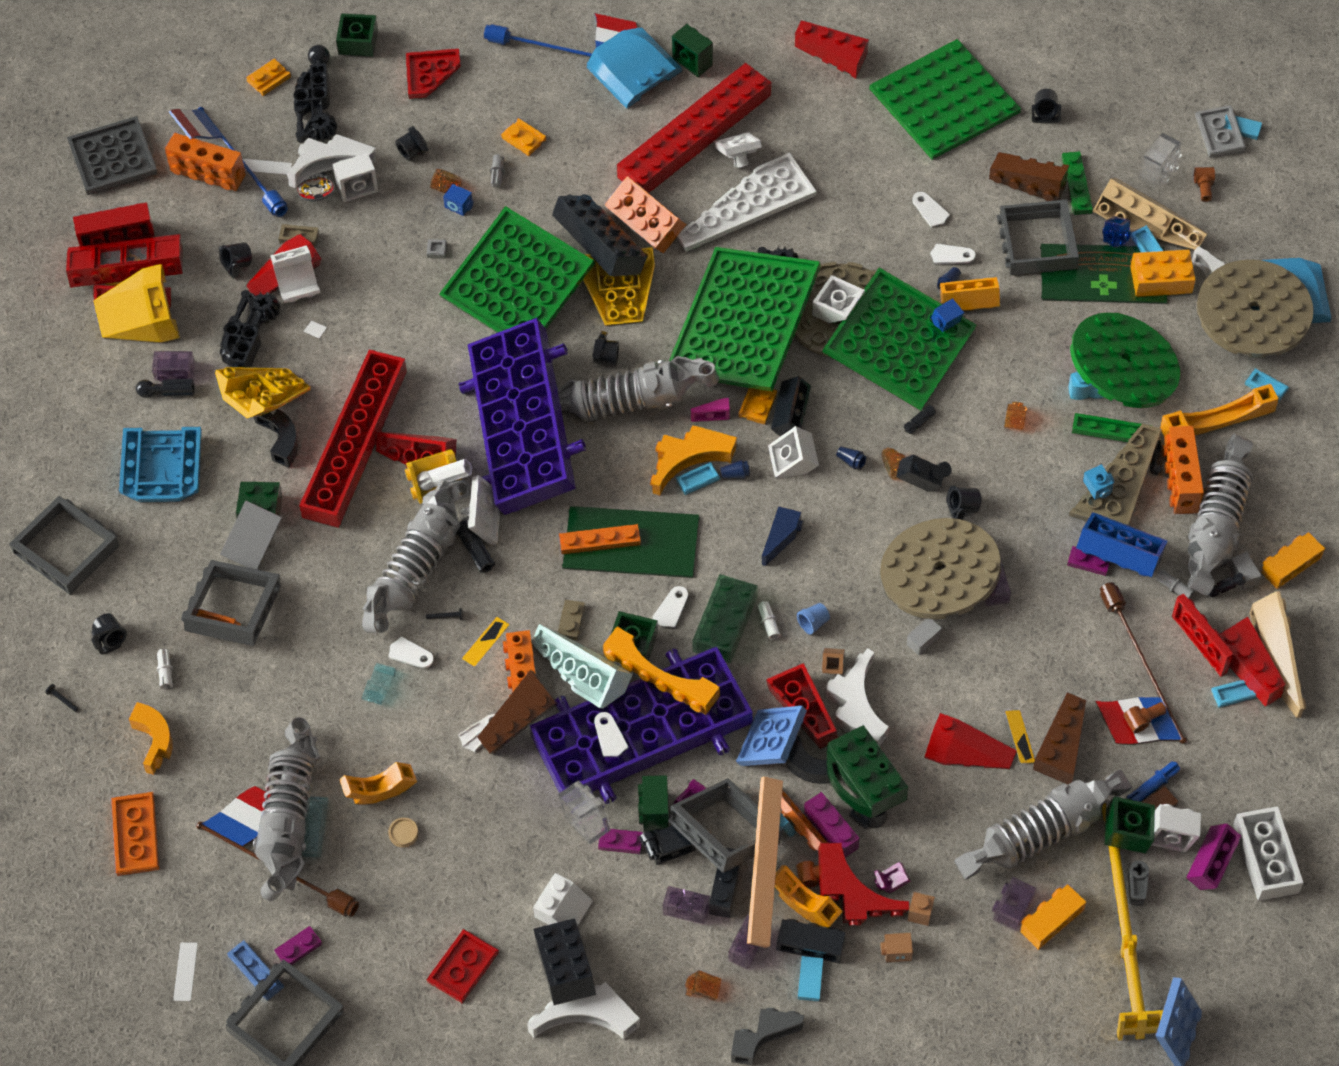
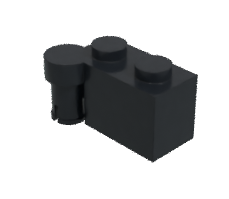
(922, 472)
(665, 844)

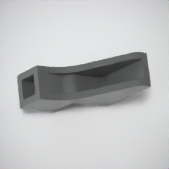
(771, 1026)

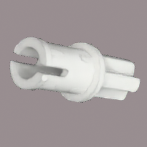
(769, 620)
(164, 669)

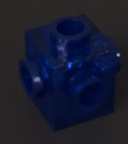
(1116, 231)

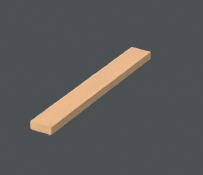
(765, 862)

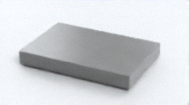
(1218, 139)
(251, 535)

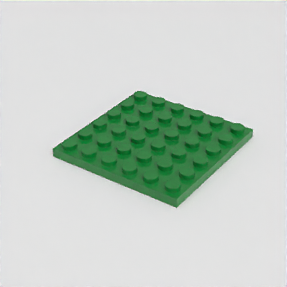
(944, 99)
(516, 274)
(895, 341)

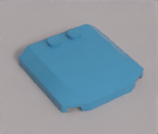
(631, 65)
(1312, 277)
(160, 464)

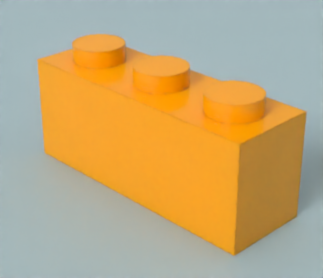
(972, 293)
(1292, 560)
(1052, 916)

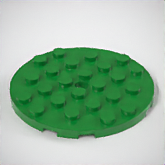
(1098, 355)

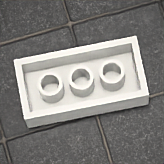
(1268, 853)

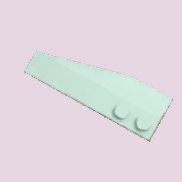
(582, 668)

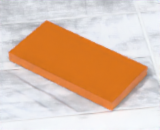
(135, 833)

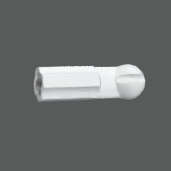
(449, 473)

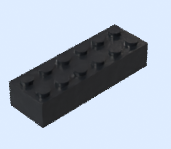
(599, 235)

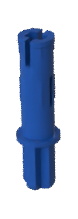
(1161, 777)

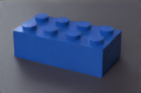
(1121, 544)

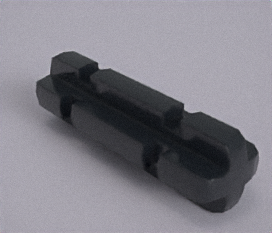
(919, 419)
(1155, 467)
(1228, 584)

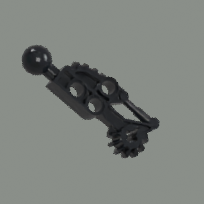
(313, 95)
(241, 339)

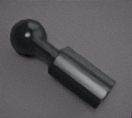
(168, 387)
(475, 548)

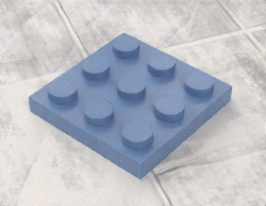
(771, 736)
(1178, 1023)

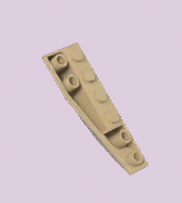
(1128, 203)
(1273, 627)

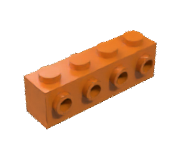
(520, 656)

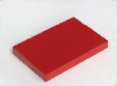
(462, 966)

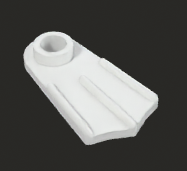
(930, 210)
(951, 254)
(671, 608)
(410, 653)
(469, 736)
(609, 736)

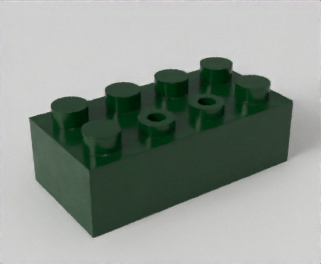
(865, 772)

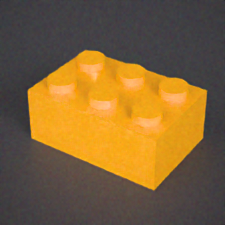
(1162, 273)

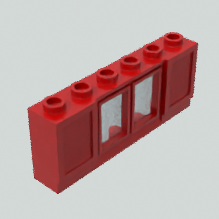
(122, 259)

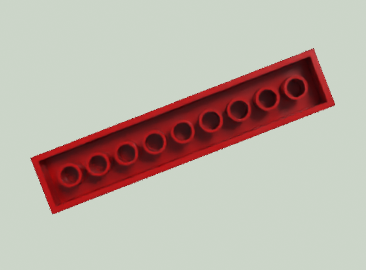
(695, 128)
(353, 438)

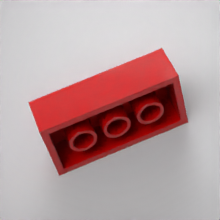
(114, 225)

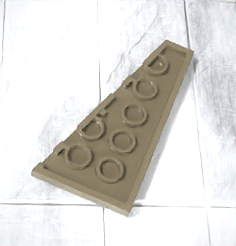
(1129, 474)

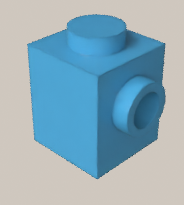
(1098, 482)

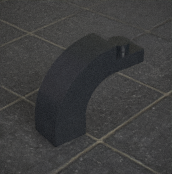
(286, 446)
(806, 766)

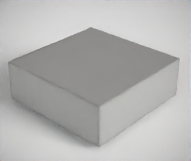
(436, 248)

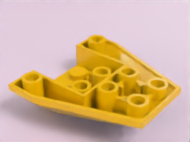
(620, 297)
(137, 309)
(259, 389)

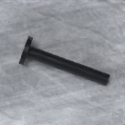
(446, 615)
(51, 689)

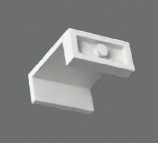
(295, 274)

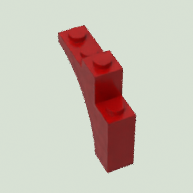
(857, 900)

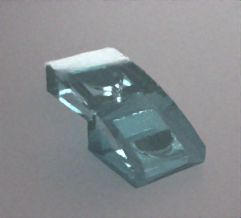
(379, 684)

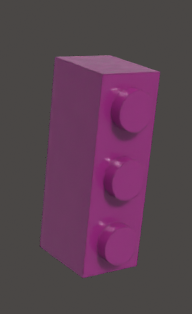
(831, 823)
(1213, 856)

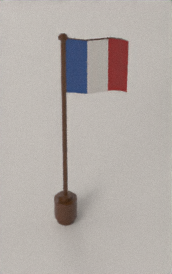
(1159, 729)
(239, 826)

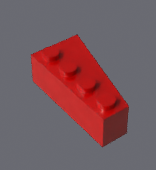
(832, 46)
(1253, 662)
(796, 688)

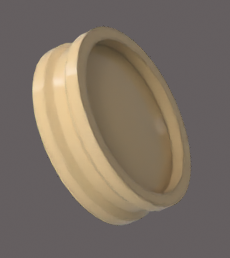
(403, 832)

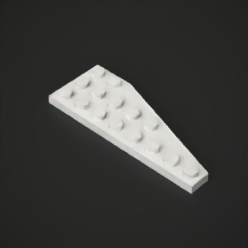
(760, 195)

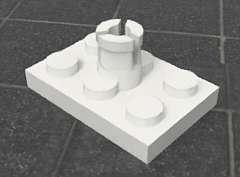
(737, 147)
(482, 512)

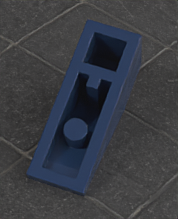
(782, 533)

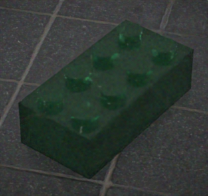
(725, 617)

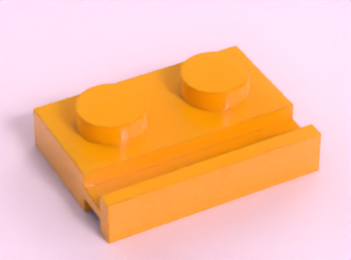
(268, 77)
(523, 137)
(757, 405)

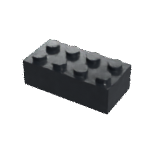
(564, 961)

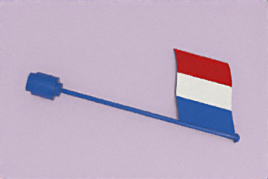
(606, 29)
(198, 125)

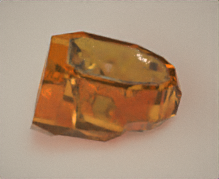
(443, 180)
(891, 461)

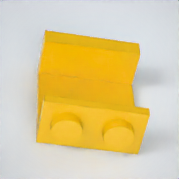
(426, 464)

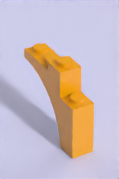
(697, 447)

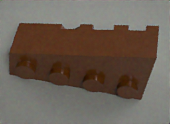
(1030, 176)
(520, 710)
(1060, 747)

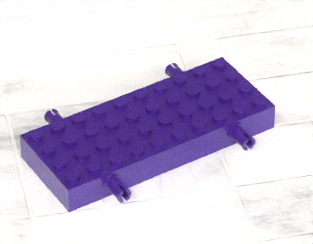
(521, 416)
(649, 721)

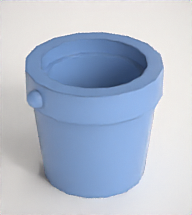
(813, 618)

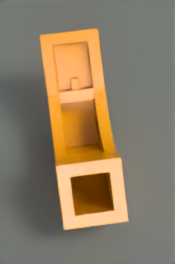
(153, 723)
(380, 787)
(811, 906)

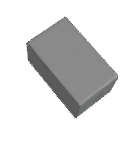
(1243, 564)
(923, 636)

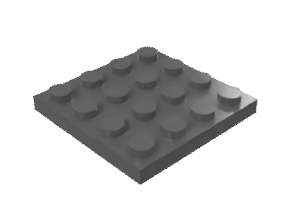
(112, 155)

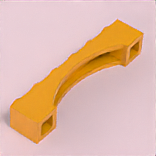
(1254, 404)
(697, 693)

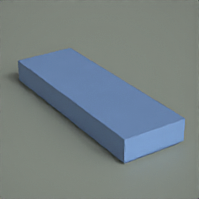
(253, 967)

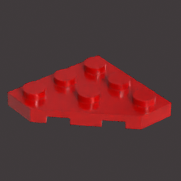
(429, 70)

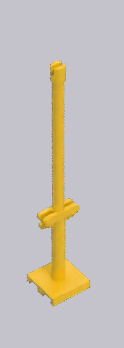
(1138, 1021)

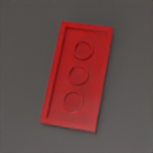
(1202, 634)

